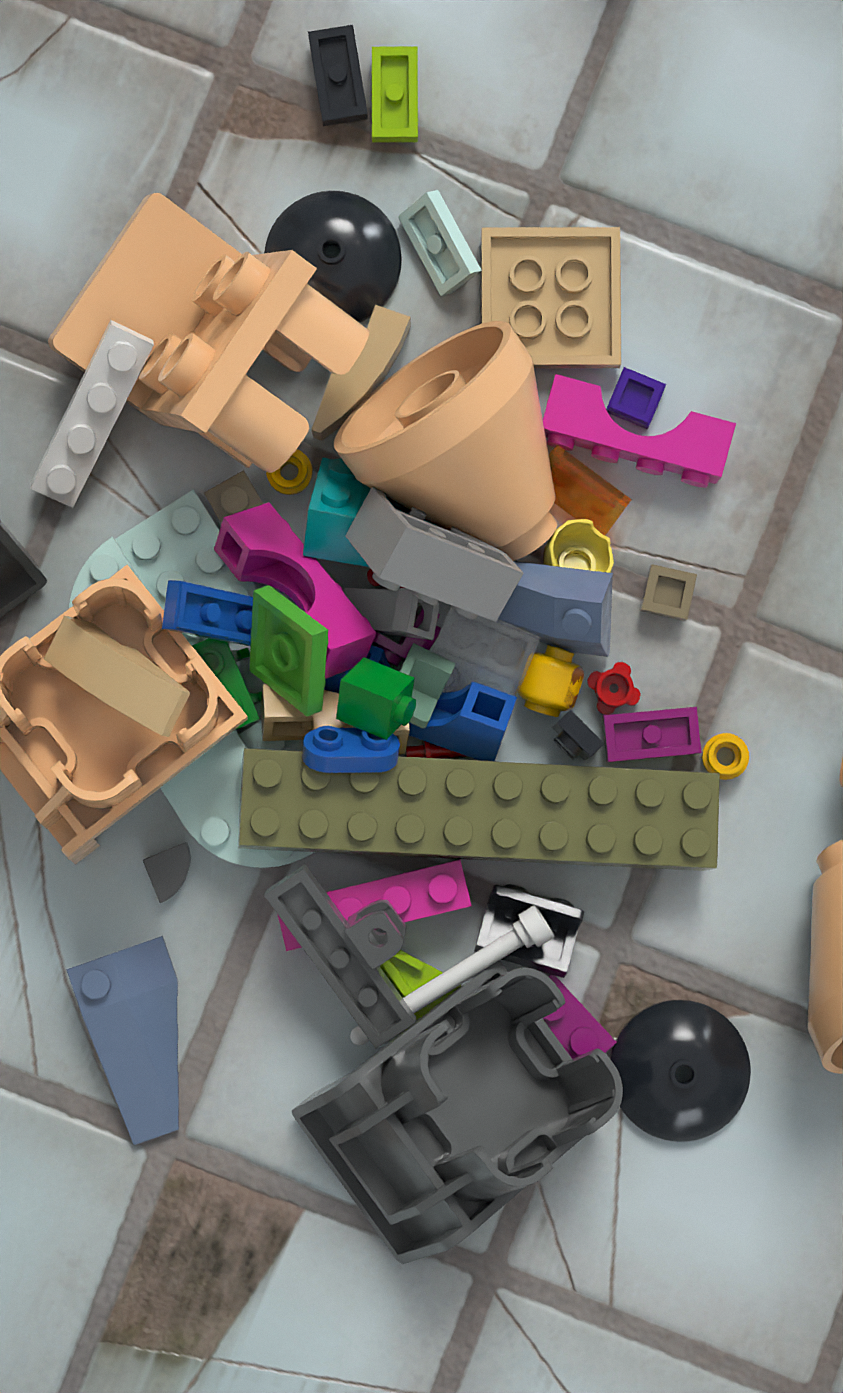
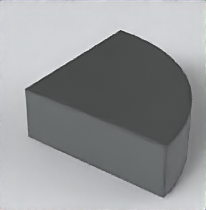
(168, 870)

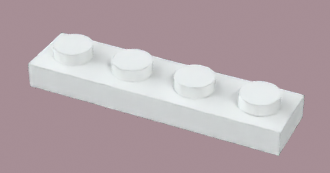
(91, 413)

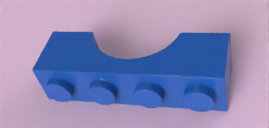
(462, 720)

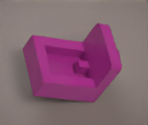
(398, 651)

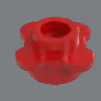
(626, 691)

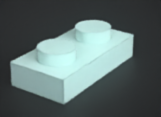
(439, 243)

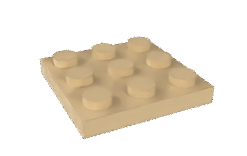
(556, 292)

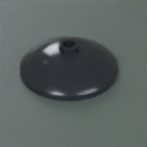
(368, 242)
(673, 1036)

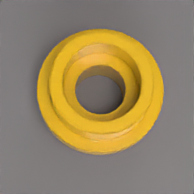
(298, 484)
(738, 749)

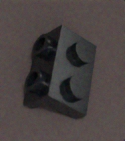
(563, 919)

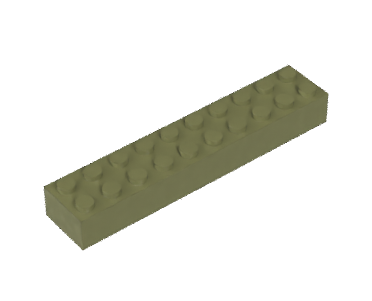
(483, 812)

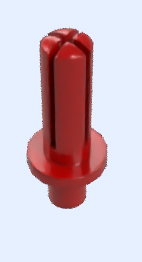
(429, 750)

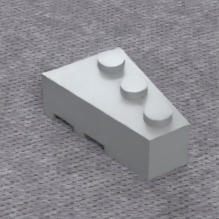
(432, 560)

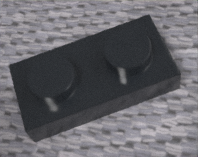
(338, 75)
(576, 737)

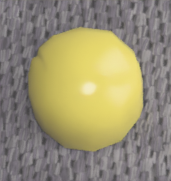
(579, 546)

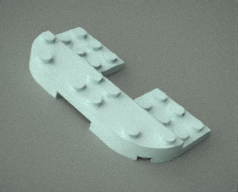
(180, 547)

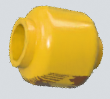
(551, 682)

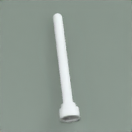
(527, 931)

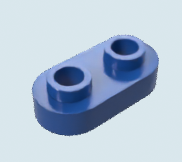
(349, 751)

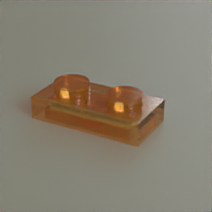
(584, 492)

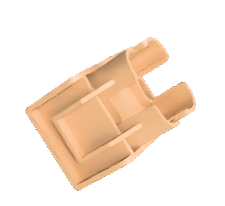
(208, 325)
(79, 757)

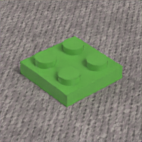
(288, 650)

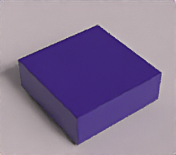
(635, 398)

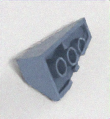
(563, 607)
(132, 1021)

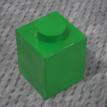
(376, 698)

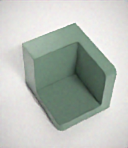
(430, 676)

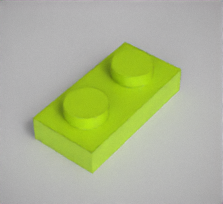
(395, 94)

